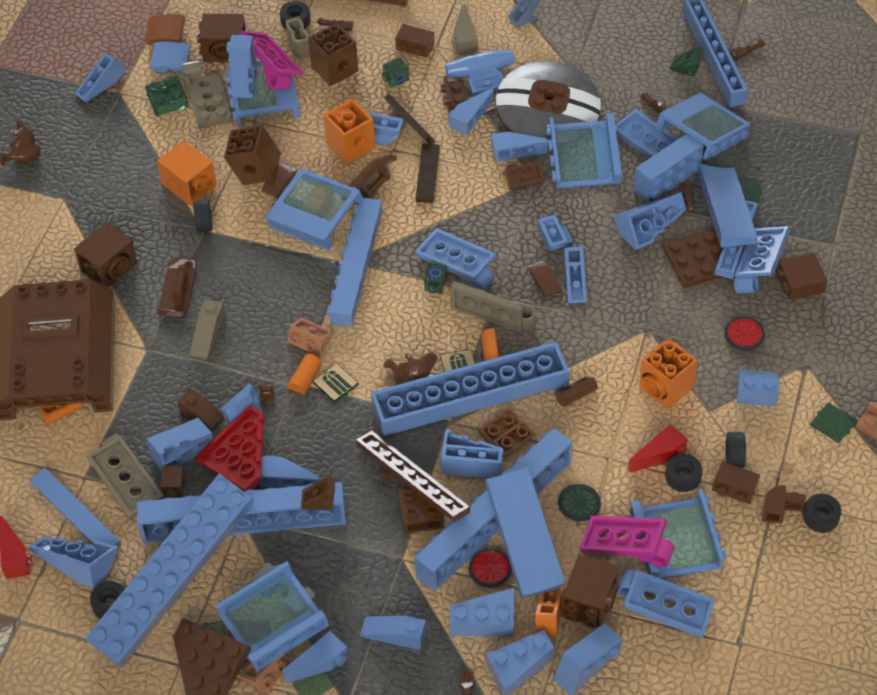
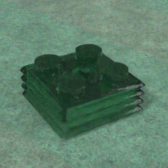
(166, 96)

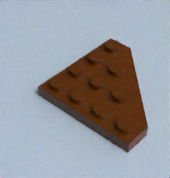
(207, 659)

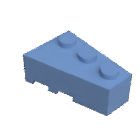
(242, 65)
(179, 443)
(469, 457)
(484, 616)
(587, 658)
(519, 661)

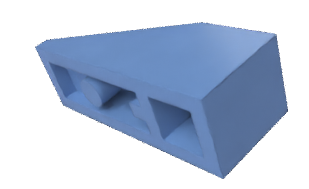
(101, 77)
(469, 112)
(515, 145)
(575, 274)
(282, 473)
(395, 630)
(319, 658)

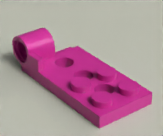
(277, 63)
(650, 549)

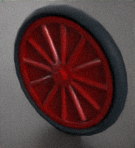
(744, 333)
(490, 568)

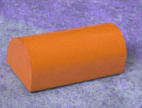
(489, 344)
(305, 374)
(55, 412)

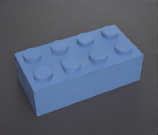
(668, 168)

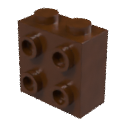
(801, 276)
(418, 513)

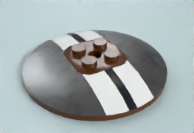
(523, 102)

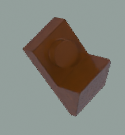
(319, 495)

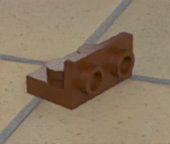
(454, 93)
(524, 175)

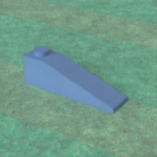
(645, 222)
(79, 561)

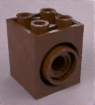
(215, 33)
(333, 54)
(252, 155)
(106, 255)
(590, 592)

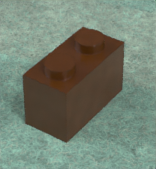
(415, 40)
(736, 482)

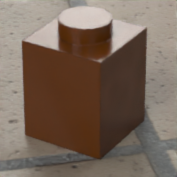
(172, 481)

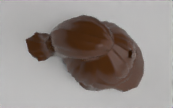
(24, 146)
(413, 369)

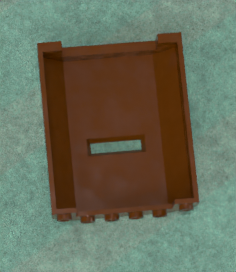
(57, 363)

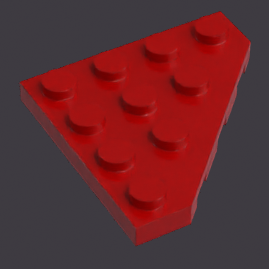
(238, 450)

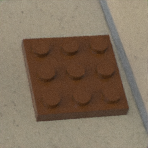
(694, 257)

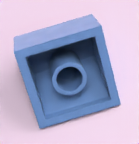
(757, 387)

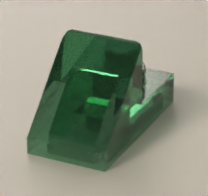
(687, 62)

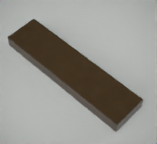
(409, 119)
(427, 173)

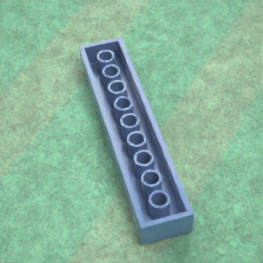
(469, 388)
(272, 511)
(469, 534)
(169, 570)

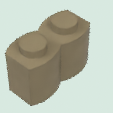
(298, 37)

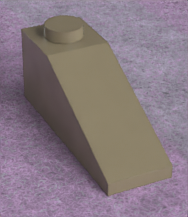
(465, 38)
(207, 329)

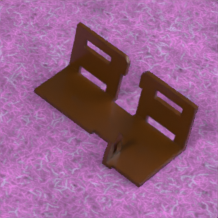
(268, 398)

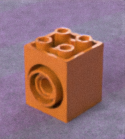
(349, 131)
(186, 172)
(668, 373)

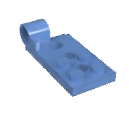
(760, 258)
(470, 273)
(636, 583)

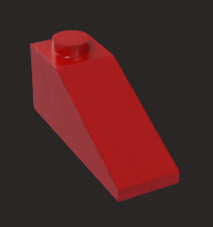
(659, 450)
(14, 557)

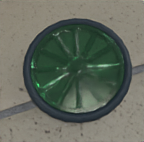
(579, 502)

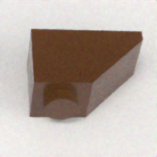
(195, 406)

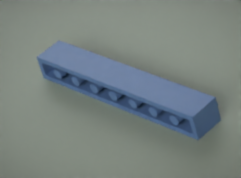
(715, 52)
(355, 262)

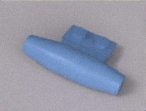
(481, 69)

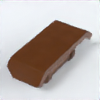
(374, 167)
(177, 287)

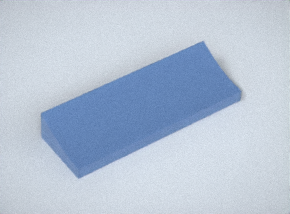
(727, 206)
(525, 533)

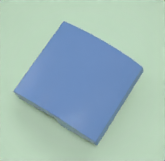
(169, 56)

